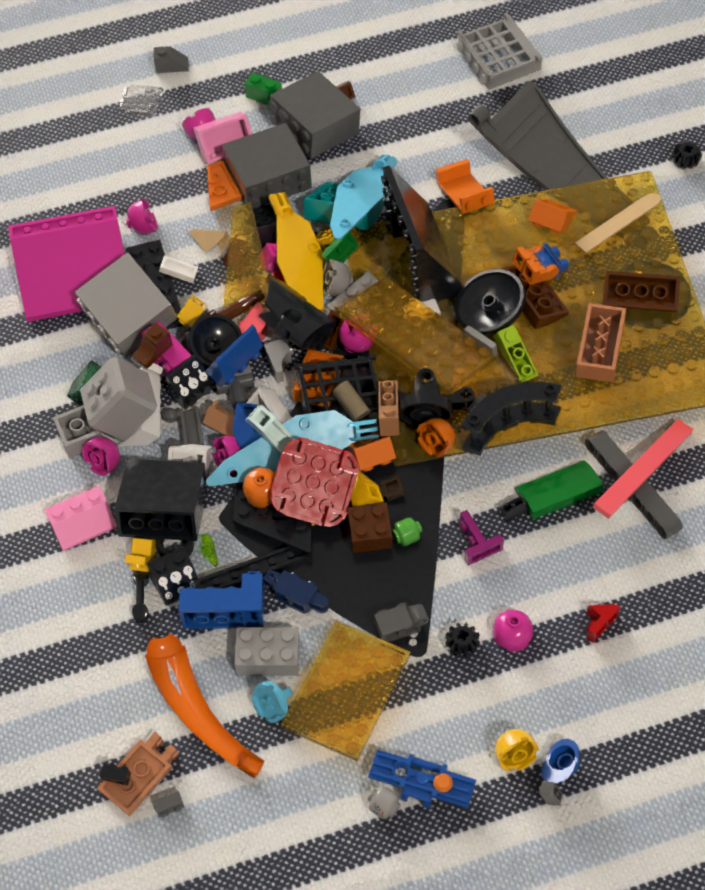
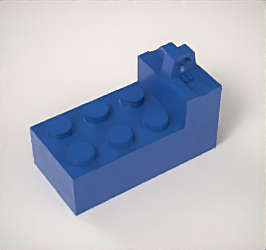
(224, 606)

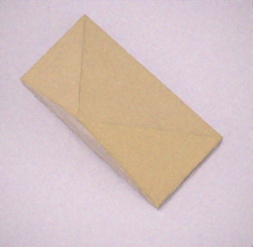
(207, 238)

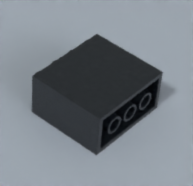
(161, 499)

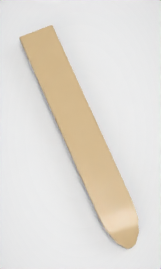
(618, 222)

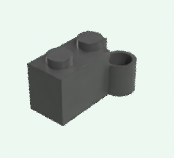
(400, 621)

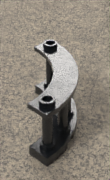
(496, 414)

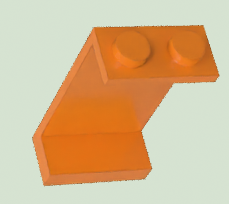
(462, 187)

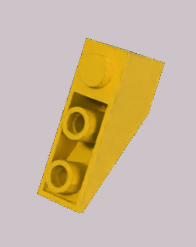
(365, 491)

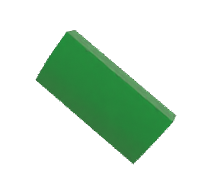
(560, 489)

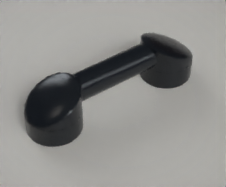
(140, 610)

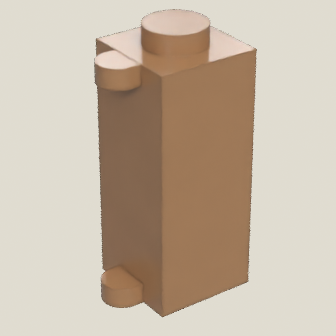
(219, 419)

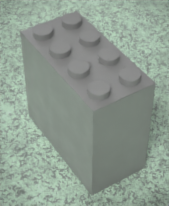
(124, 303)

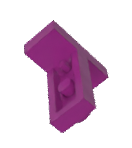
(480, 547)

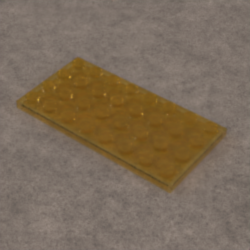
(415, 334)

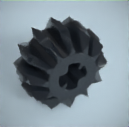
(687, 154)
(462, 632)

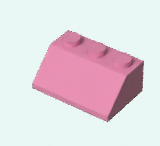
(81, 518)

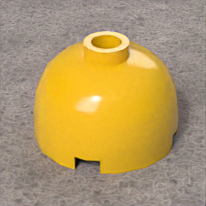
(516, 750)

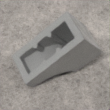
(278, 356)

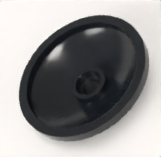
(213, 329)

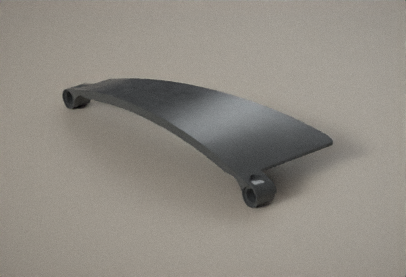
(536, 140)

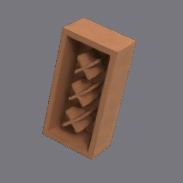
(601, 342)

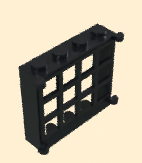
(341, 364)

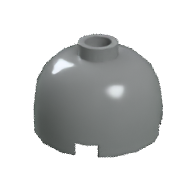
(336, 277)

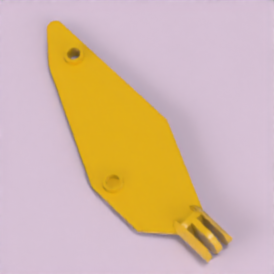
(298, 252)

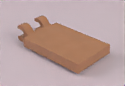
(147, 771)

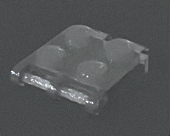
(139, 100)

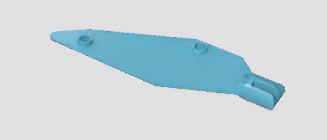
(358, 196)
(323, 427)

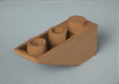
(388, 408)

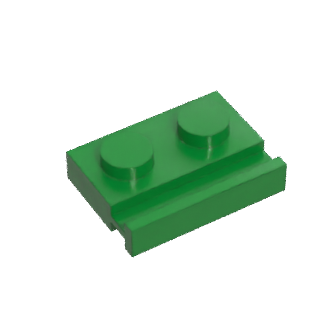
(340, 249)

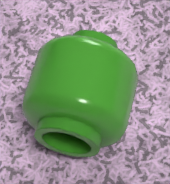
(406, 531)

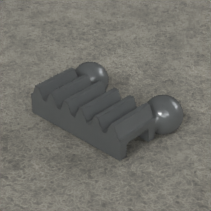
(190, 425)

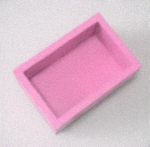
(218, 132)

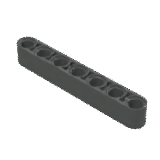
(645, 498)

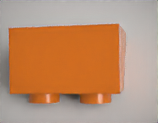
(551, 215)
(372, 452)

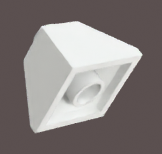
(191, 453)

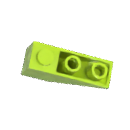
(515, 353)

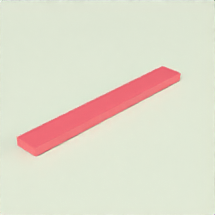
(642, 468)

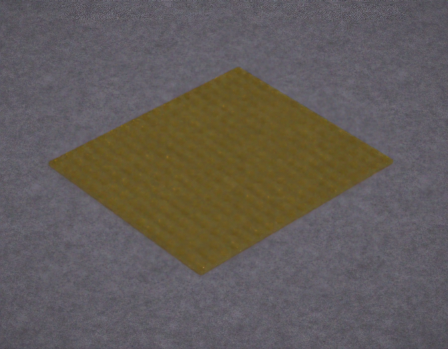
(659, 352)

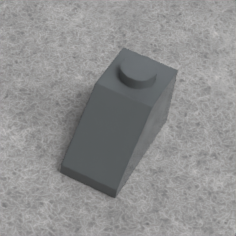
(170, 60)

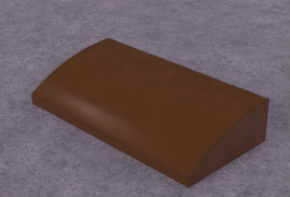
(641, 291)
(542, 303)

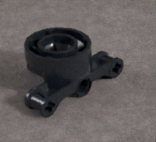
(428, 402)

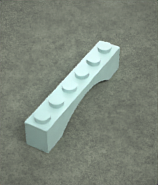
(269, 427)

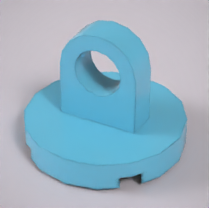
(271, 701)

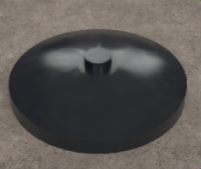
(490, 301)

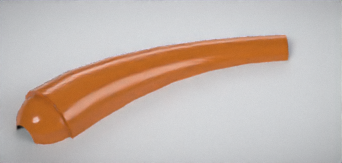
(191, 704)

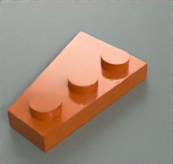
(221, 186)

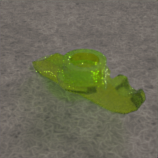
(209, 549)

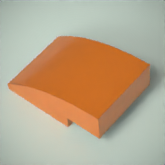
(315, 357)

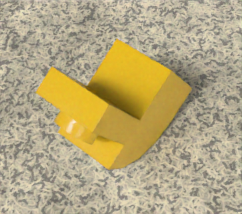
(141, 553)

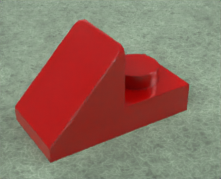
(602, 617)

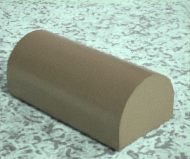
(351, 401)

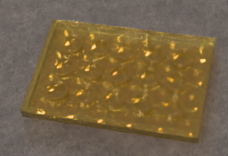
(346, 690)

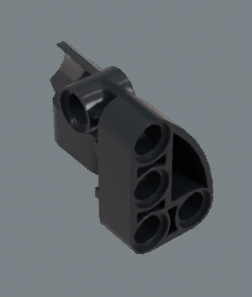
(297, 317)

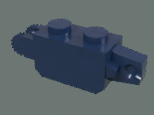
(296, 592)

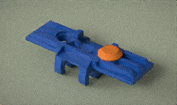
(421, 785)

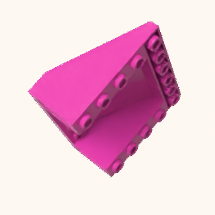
(61, 256)

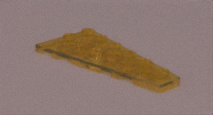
(246, 260)

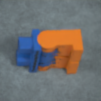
(540, 262)

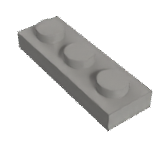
(353, 290)

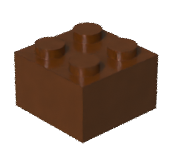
(369, 527)

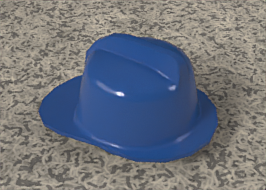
(561, 761)

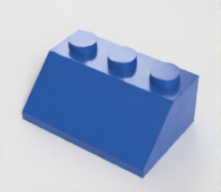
(236, 357)

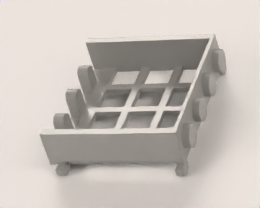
(495, 31)

